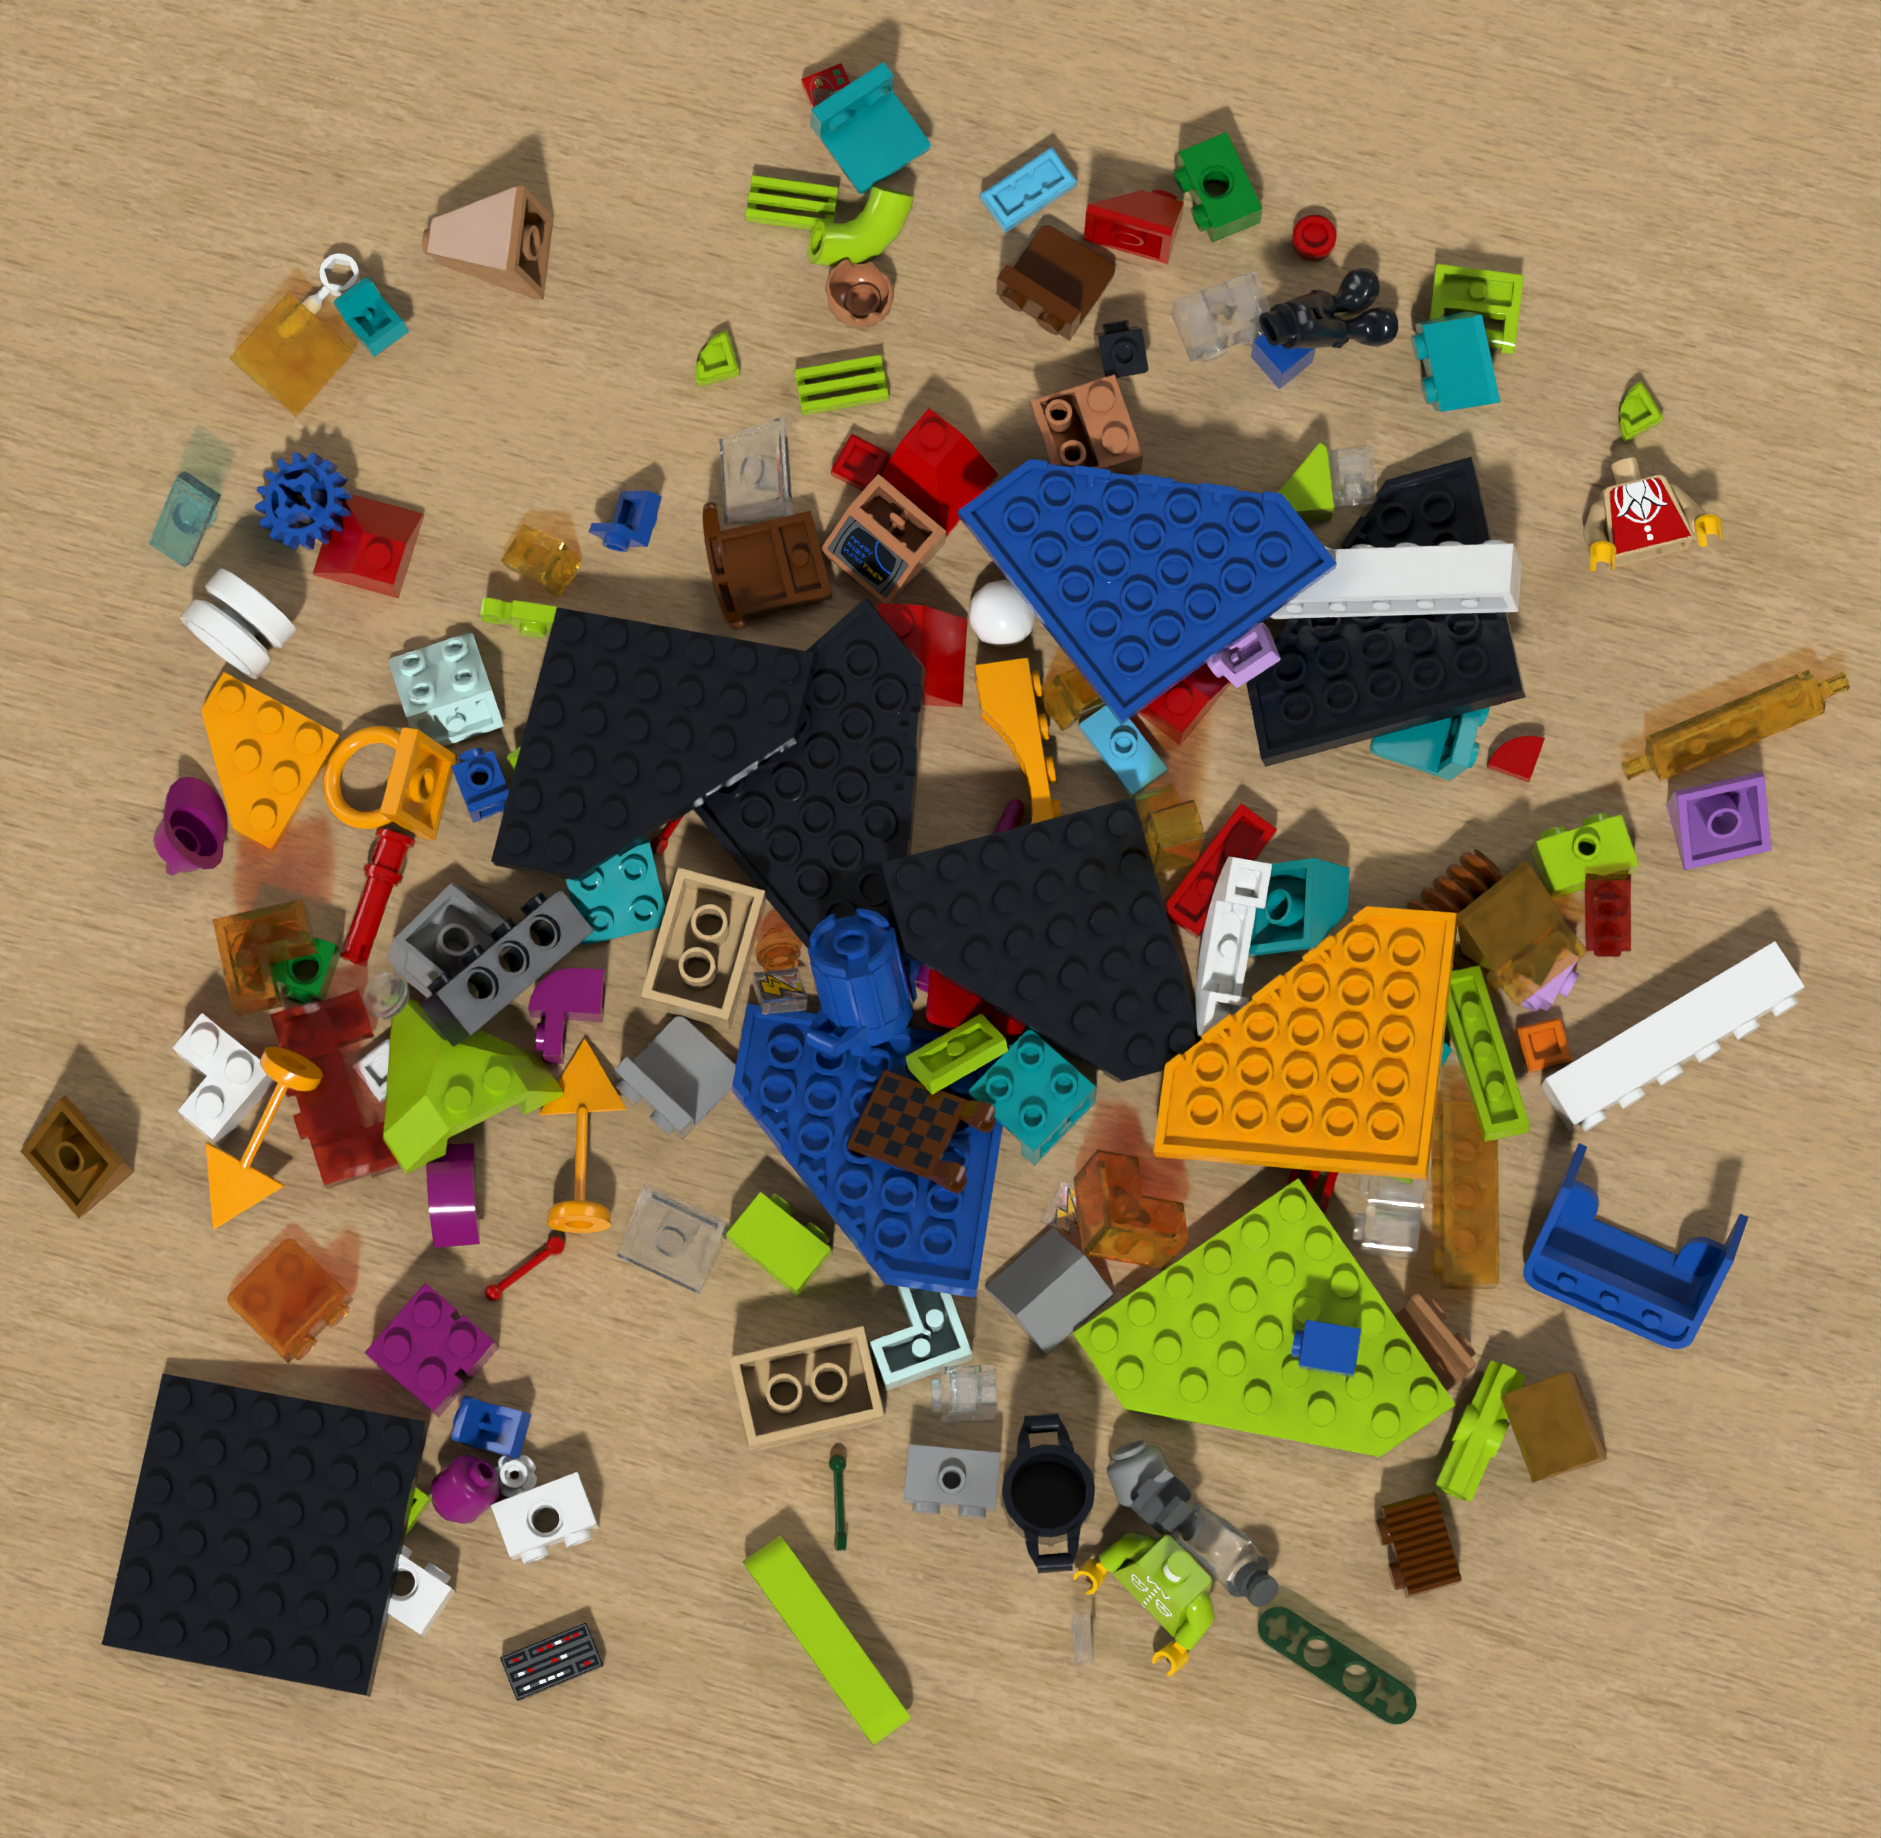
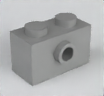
(951, 1480)

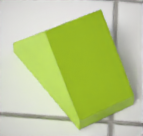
(1311, 488)

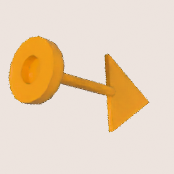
(585, 1091)
(234, 1182)

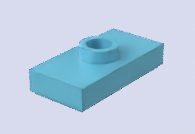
(1028, 190)
(1123, 750)

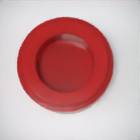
(1314, 238)

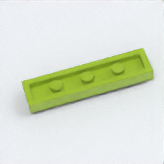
(1484, 1057)

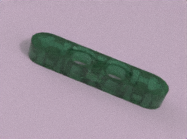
(1332, 1672)

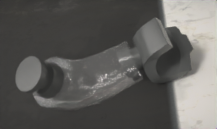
(1209, 1537)

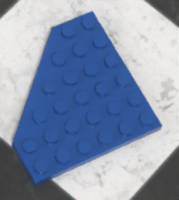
(1142, 569)
(809, 1109)

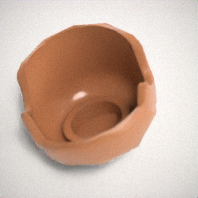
(858, 294)

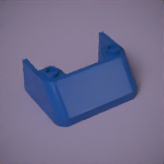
(1624, 1276)

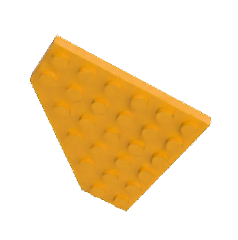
(1327, 1060)

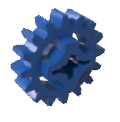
(320, 488)

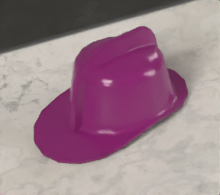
(191, 827)

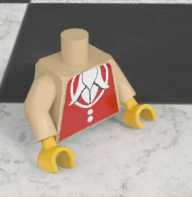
(1643, 519)

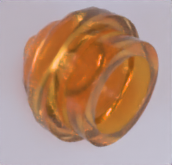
(777, 951)

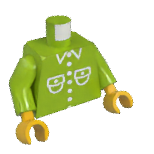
(1164, 1583)

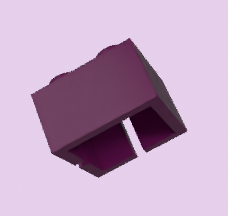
(428, 1348)

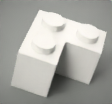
(231, 1080)

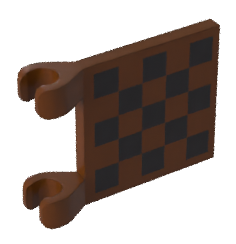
(913, 1128)

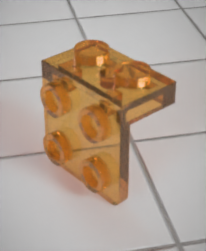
(290, 1300)

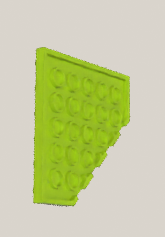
(1220, 1327)

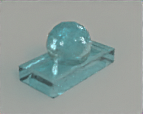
(185, 518)

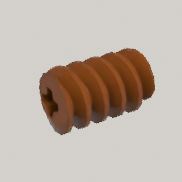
(1462, 887)

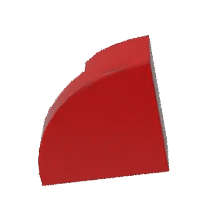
(1517, 757)

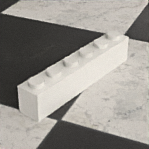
(1413, 582)
(1673, 1037)

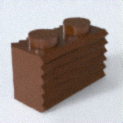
(1418, 1545)

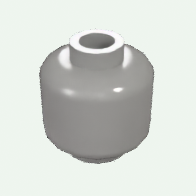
(1132, 1467)

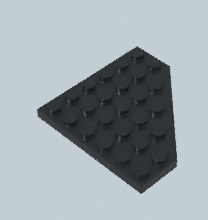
(1389, 673)
(636, 733)
(845, 793)
(1055, 933)

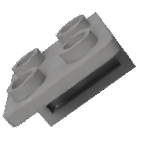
(677, 1077)

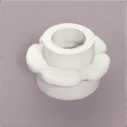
(526, 1479)

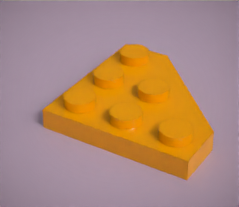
(263, 758)

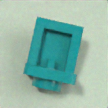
(370, 317)

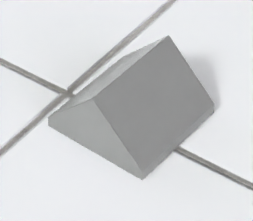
(1050, 1290)

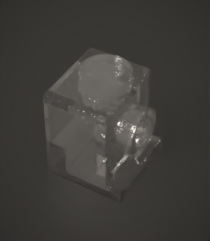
(1352, 476)

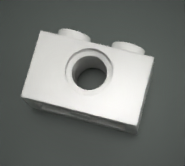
(517, 1516)
(426, 1600)

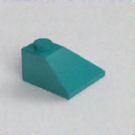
(1301, 906)

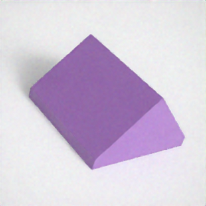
(1720, 820)

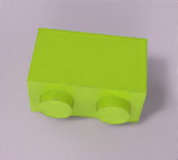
(780, 1242)

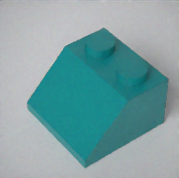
(1455, 362)

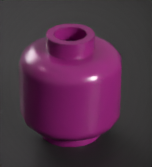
(464, 1489)

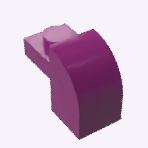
(561, 997)
(454, 1197)

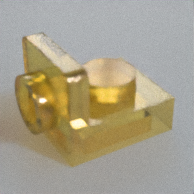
(542, 560)
(1069, 698)

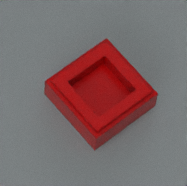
(859, 462)

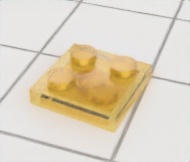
(292, 355)

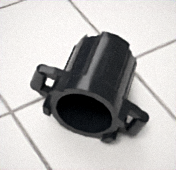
(1047, 1493)

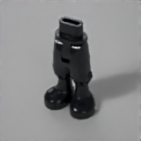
(1311, 322)

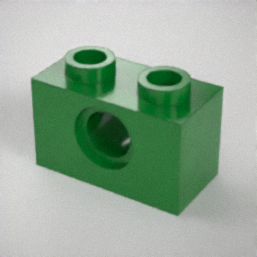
(1217, 162)

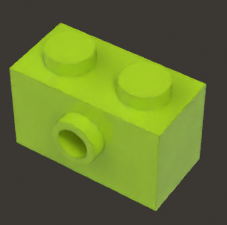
(1595, 848)

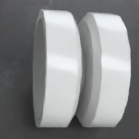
(242, 619)

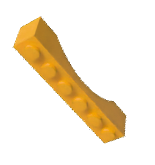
(1009, 708)

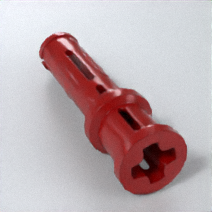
(382, 876)

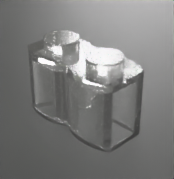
(1390, 1216)

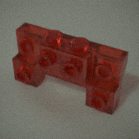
(331, 1112)

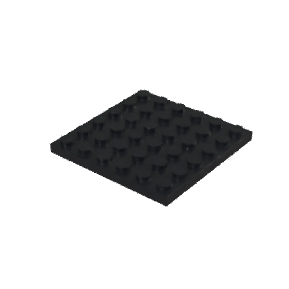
(266, 1534)

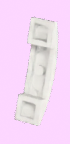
(1227, 940)

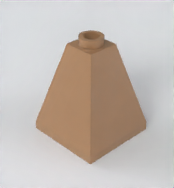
(496, 241)

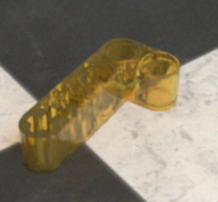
(1170, 828)

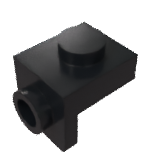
(1121, 349)

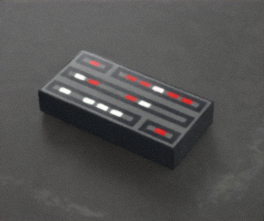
(551, 1662)

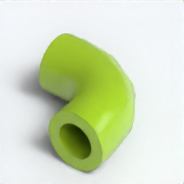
(866, 234)

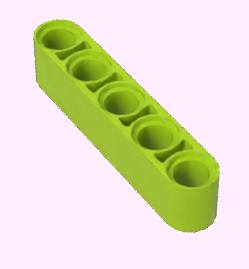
(826, 1640)

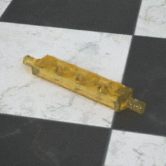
(1735, 725)

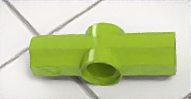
(1478, 1432)

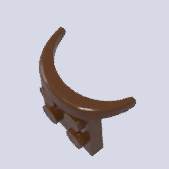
(764, 565)

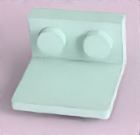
(446, 690)

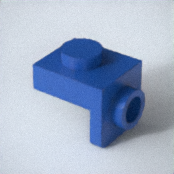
(631, 522)
(490, 1427)

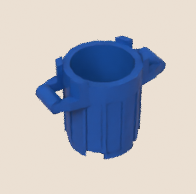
(859, 984)

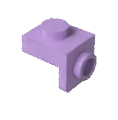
(1246, 656)
(1544, 997)

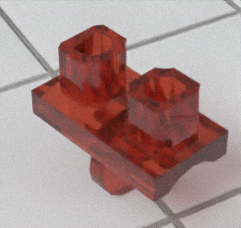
(1608, 914)

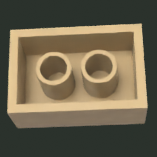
(703, 948)
(806, 1389)

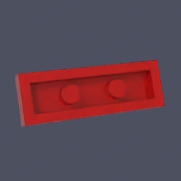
(1241, 837)

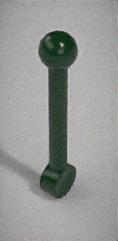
(837, 1464)

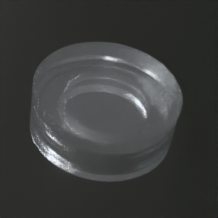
(385, 995)

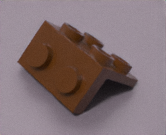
(1055, 282)

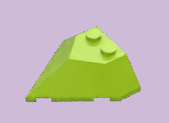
(448, 1089)

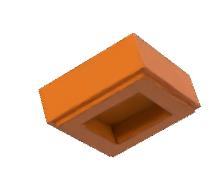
(1543, 1045)

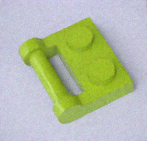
(1482, 292)

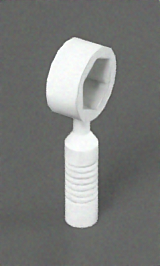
(314, 302)

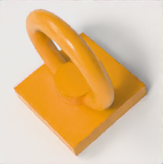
(414, 785)

